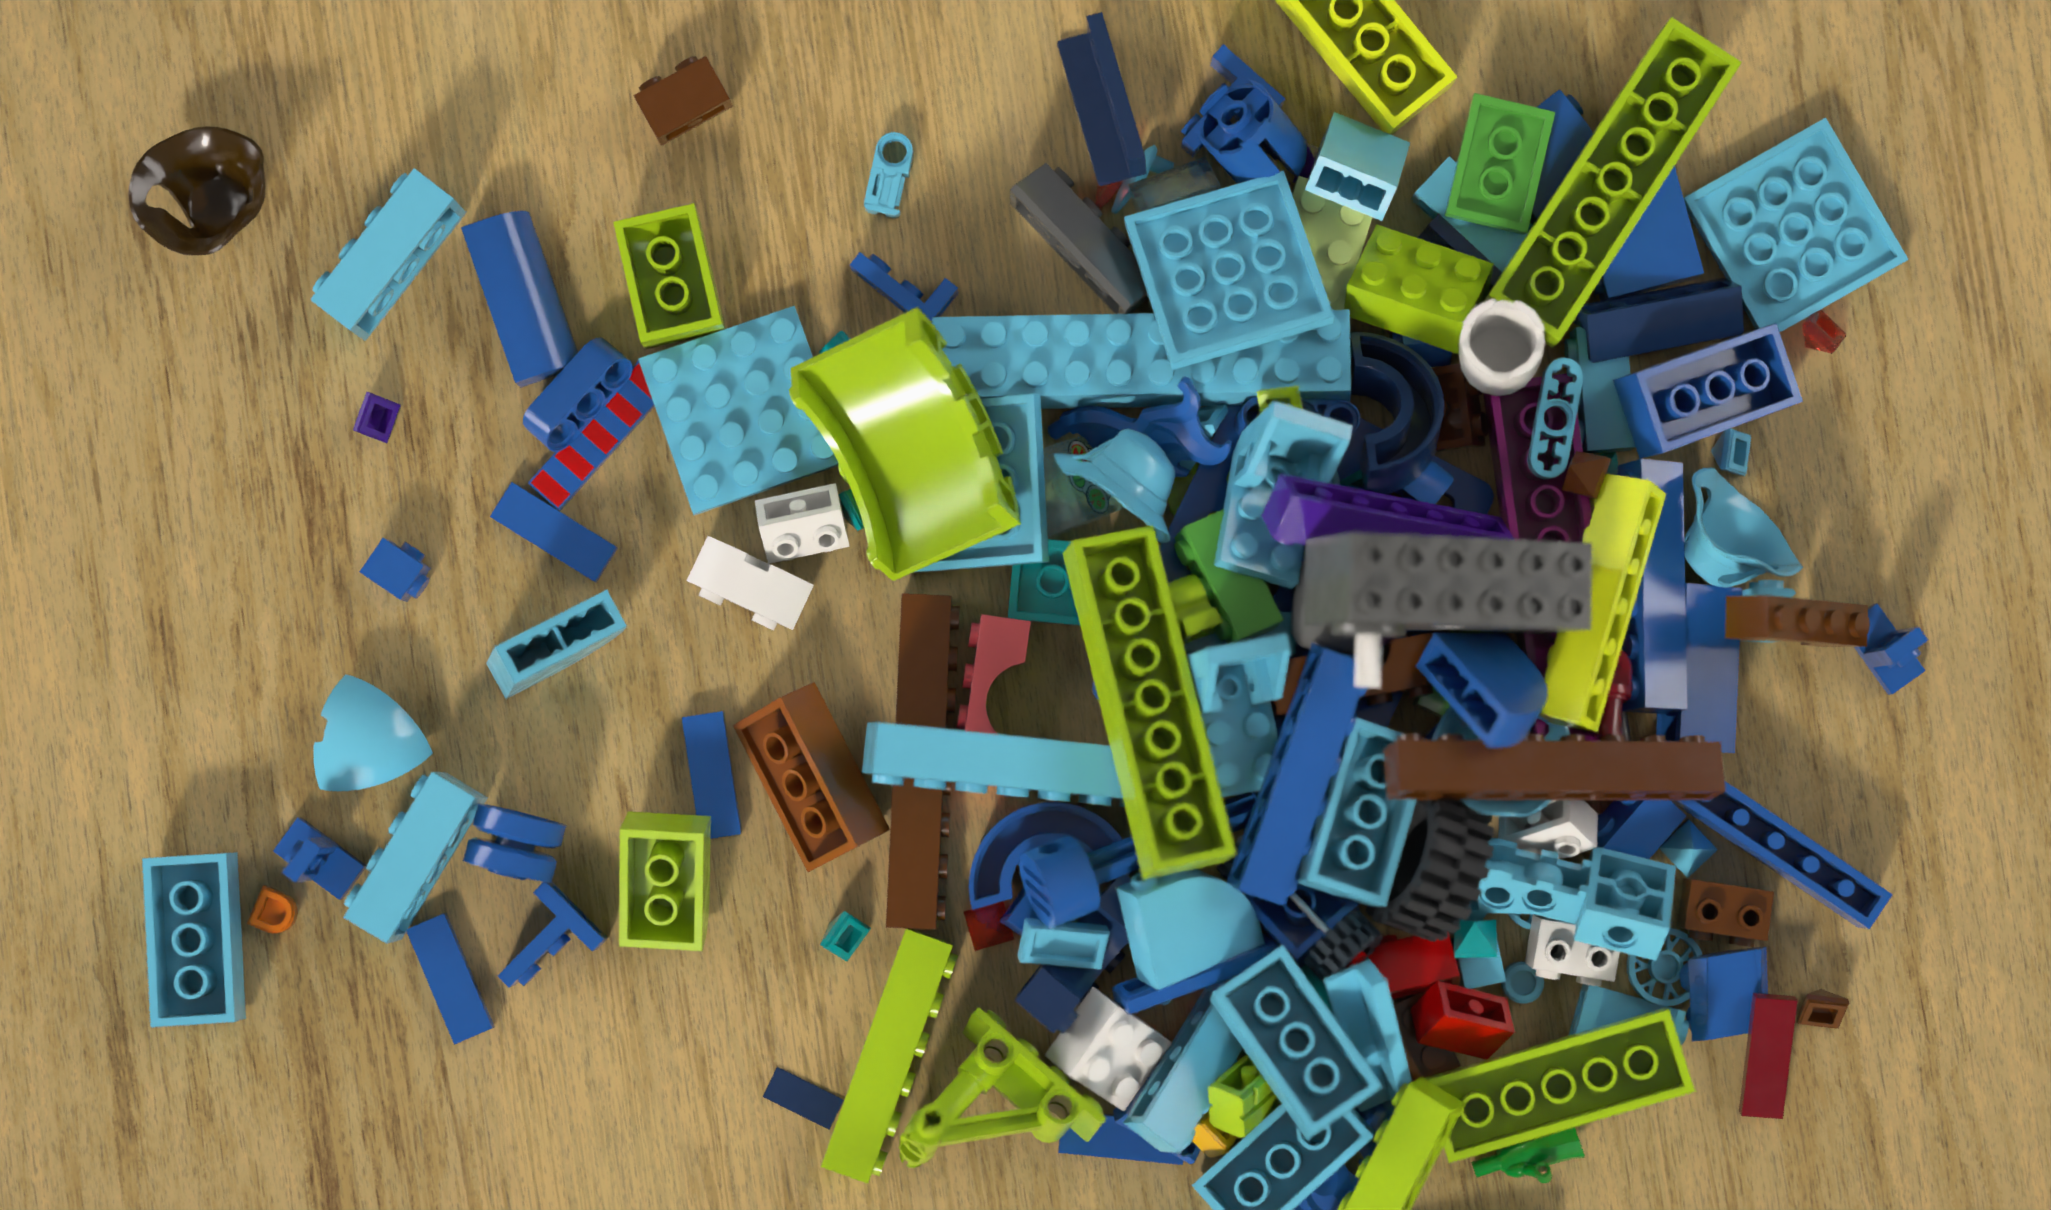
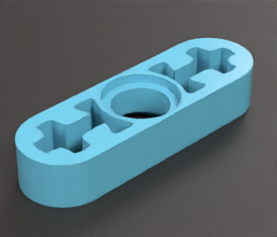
(1550, 386)

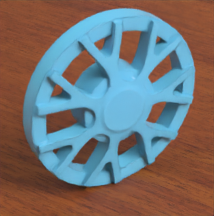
(1663, 970)

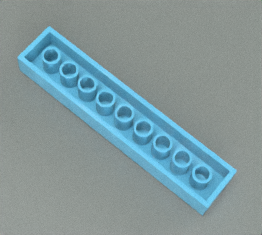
(1125, 362)

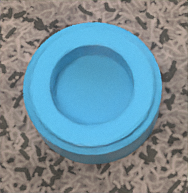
(1522, 983)

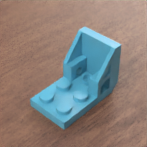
(1274, 444)
(1234, 699)

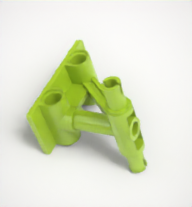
(1018, 1078)

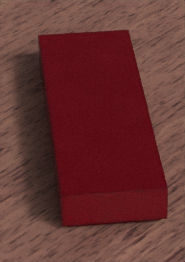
(1768, 1056)

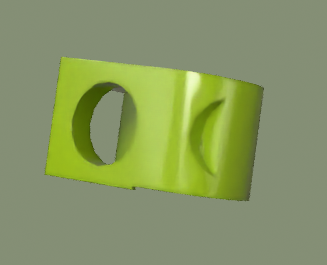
(1192, 609)

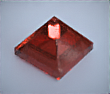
(1822, 333)
(985, 926)

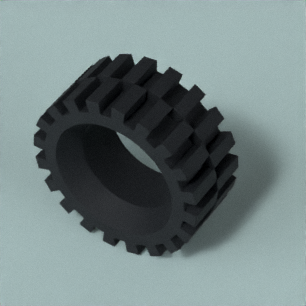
(1438, 870)

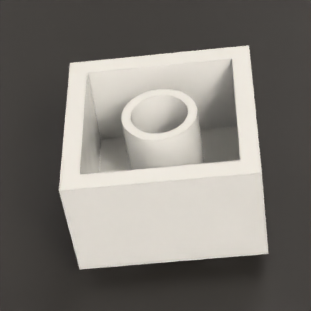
(1108, 1049)

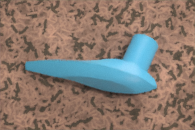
(1153, 163)

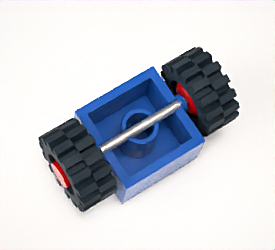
(1314, 927)

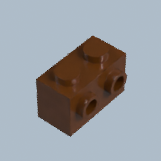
(682, 99)
(1725, 910)

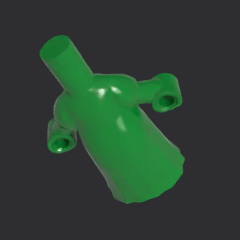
(1532, 1156)

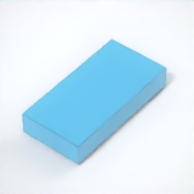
(1064, 945)

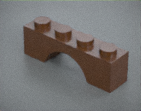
(1796, 620)
(1397, 674)

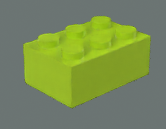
(1416, 288)

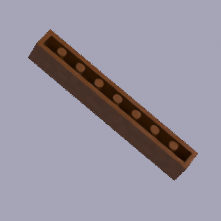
(1554, 769)
(917, 811)

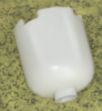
(1501, 346)

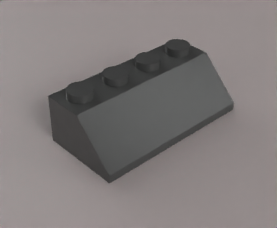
(1080, 237)

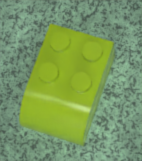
(669, 276)
(664, 881)

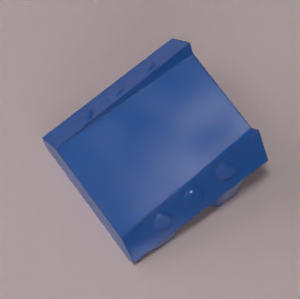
(1723, 991)

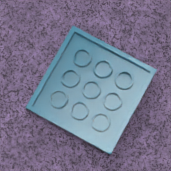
(1795, 228)
(1228, 270)
(732, 410)
(1019, 431)

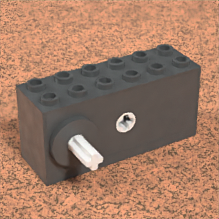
(1396, 582)

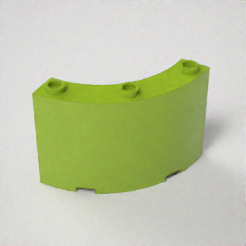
(908, 443)

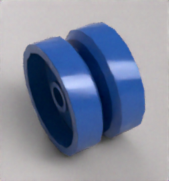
(513, 849)

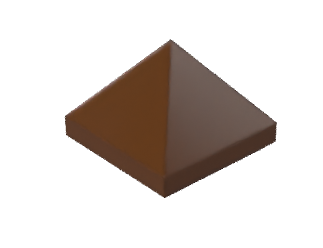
(1586, 474)
(1823, 1009)

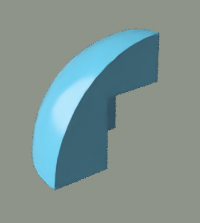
(365, 739)

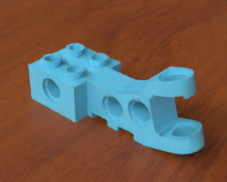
(1610, 897)

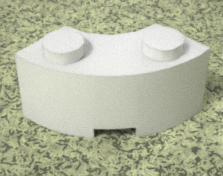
(750, 583)

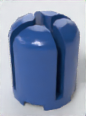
(1258, 125)

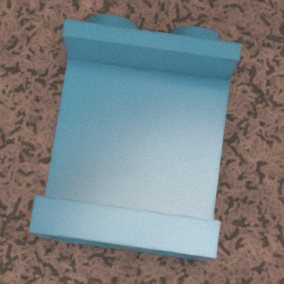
(1604, 1006)

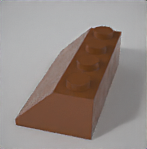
(811, 776)

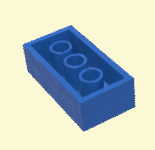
(1707, 391)

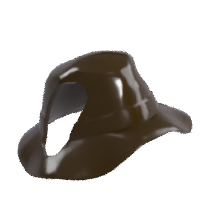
(212, 181)

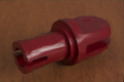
(1619, 693)

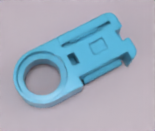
(887, 178)

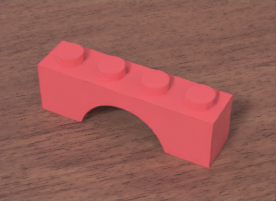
(998, 646)

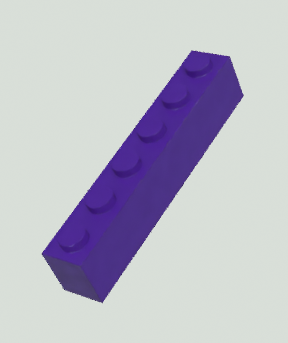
(1316, 509)

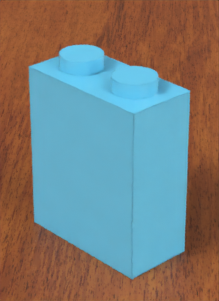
(1358, 166)

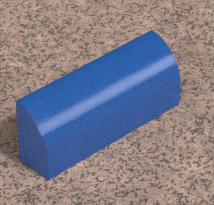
(521, 296)
(1710, 671)

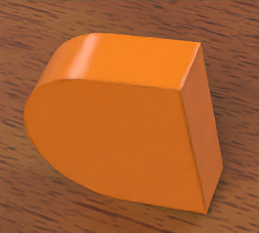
(273, 911)

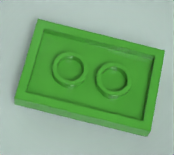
(1499, 164)

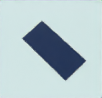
(803, 1098)

